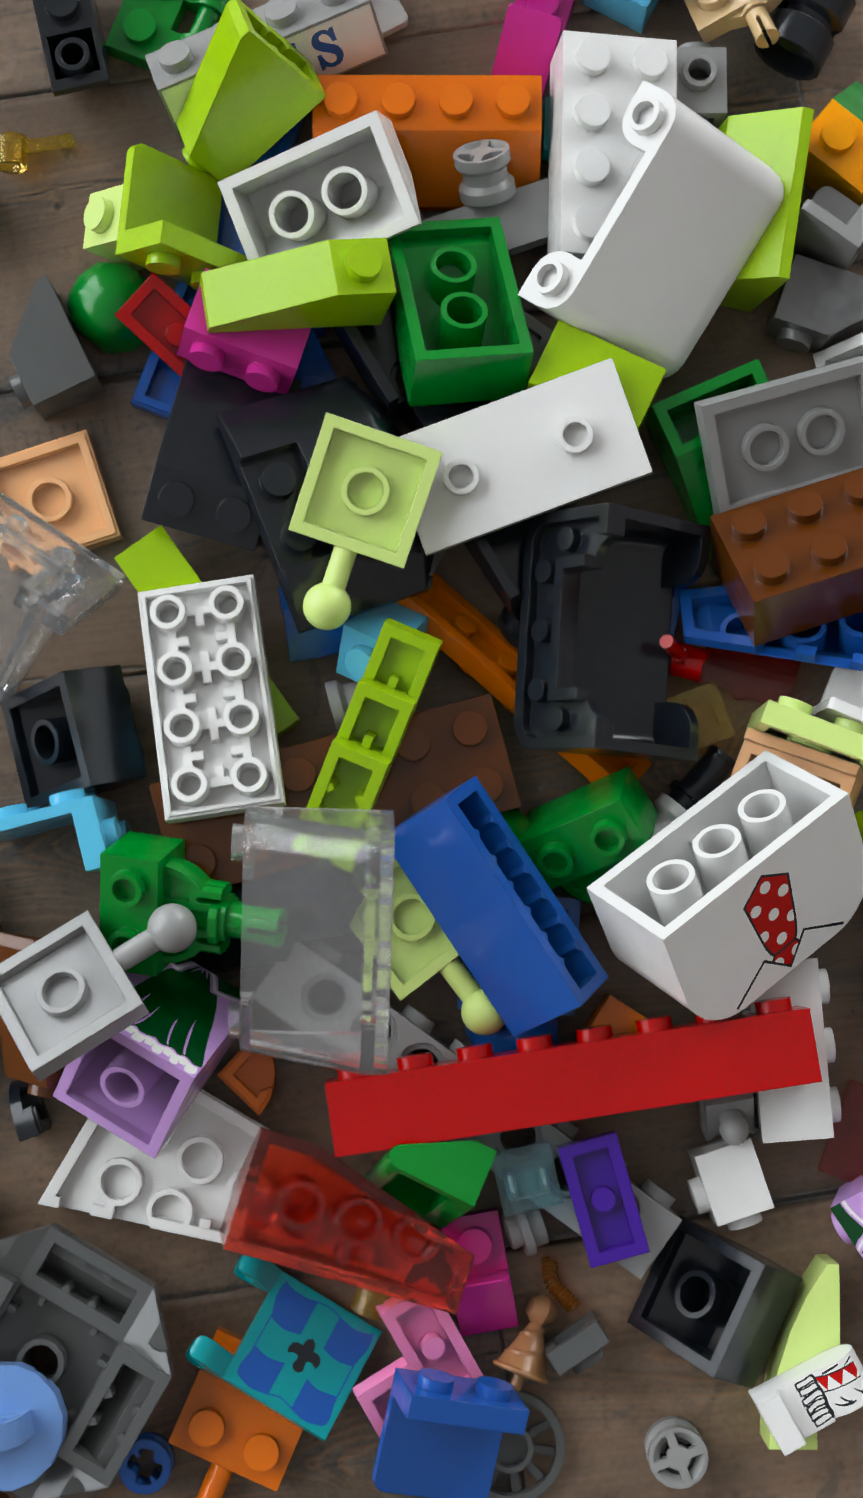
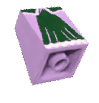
(157, 1066)

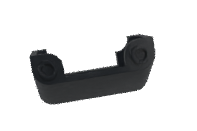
(592, 632)

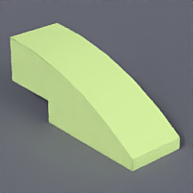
(808, 1328)

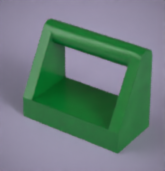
(435, 1178)

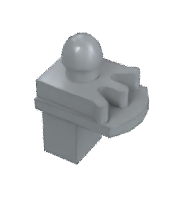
(728, 1117)

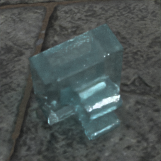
(526, 1179)

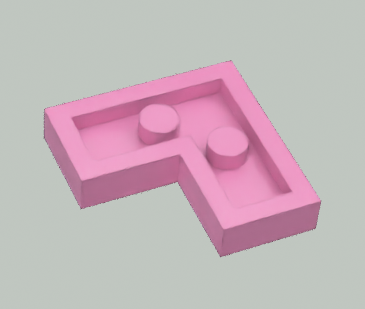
(426, 1341)

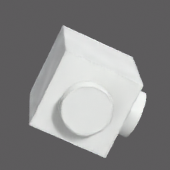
(729, 1184)

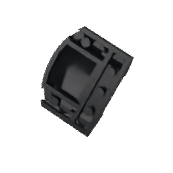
(271, 454)

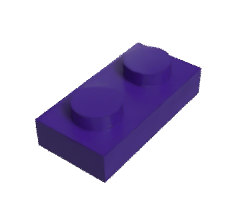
(603, 1199)

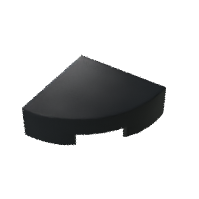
(27, 1111)

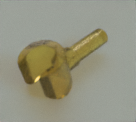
(16, 146)
(366, 1301)

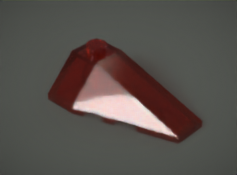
(328, 1220)

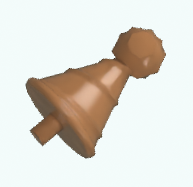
(527, 1352)

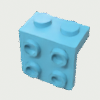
(93, 818)

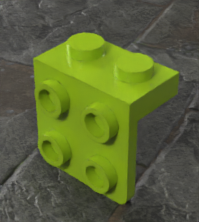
(170, 217)

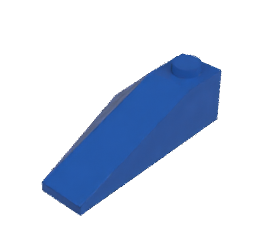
(713, 622)

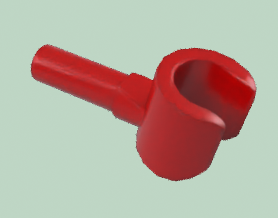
(686, 659)

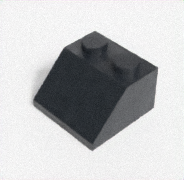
(74, 734)
(715, 1303)

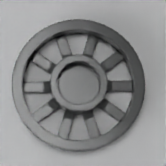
(517, 1453)

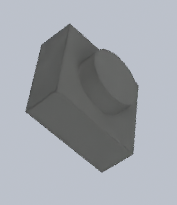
(577, 1345)

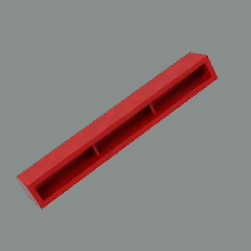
(572, 1078)

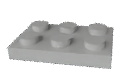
(782, 434)

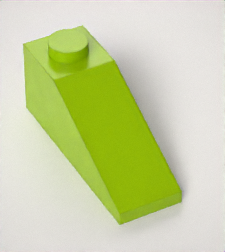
(302, 288)

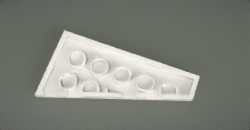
(178, 1190)

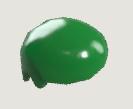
(96, 299)

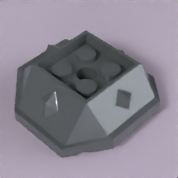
(107, 1343)

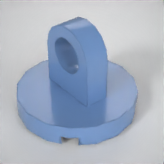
(30, 1424)

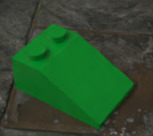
(458, 313)

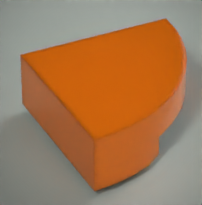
(251, 1079)

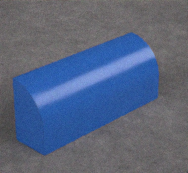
(496, 908)

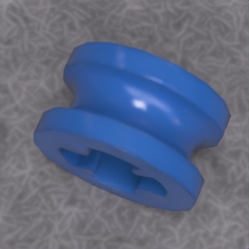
(163, 1455)

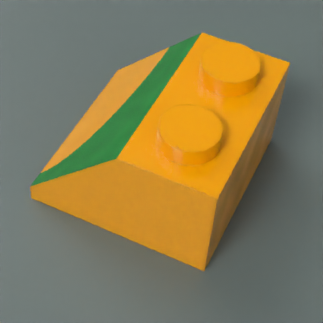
(837, 145)

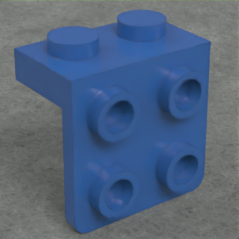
(444, 1433)

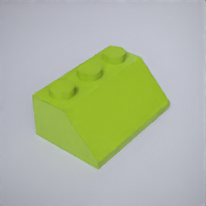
(782, 143)

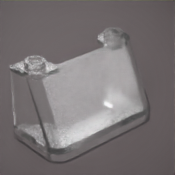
(315, 936)

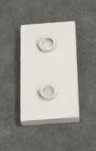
(529, 455)

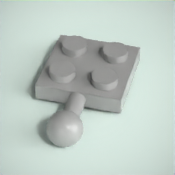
(74, 988)

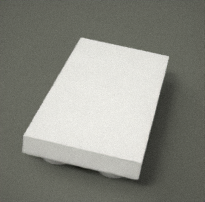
(211, 699)

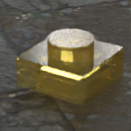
(710, 711)

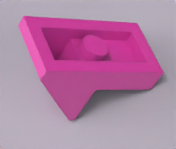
(531, 37)
(488, 1293)

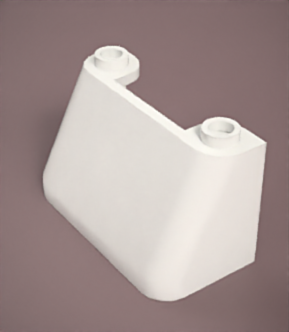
(668, 239)

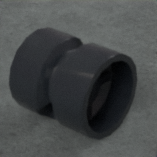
(805, 35)

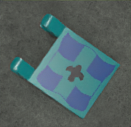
(296, 1352)

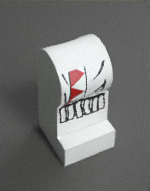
(810, 1396)

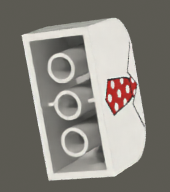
(736, 888)

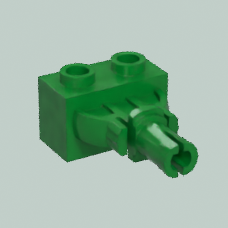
(589, 831)
(152, 871)

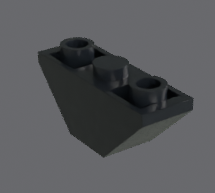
(72, 44)

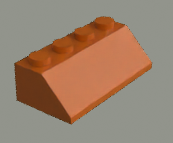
(437, 117)

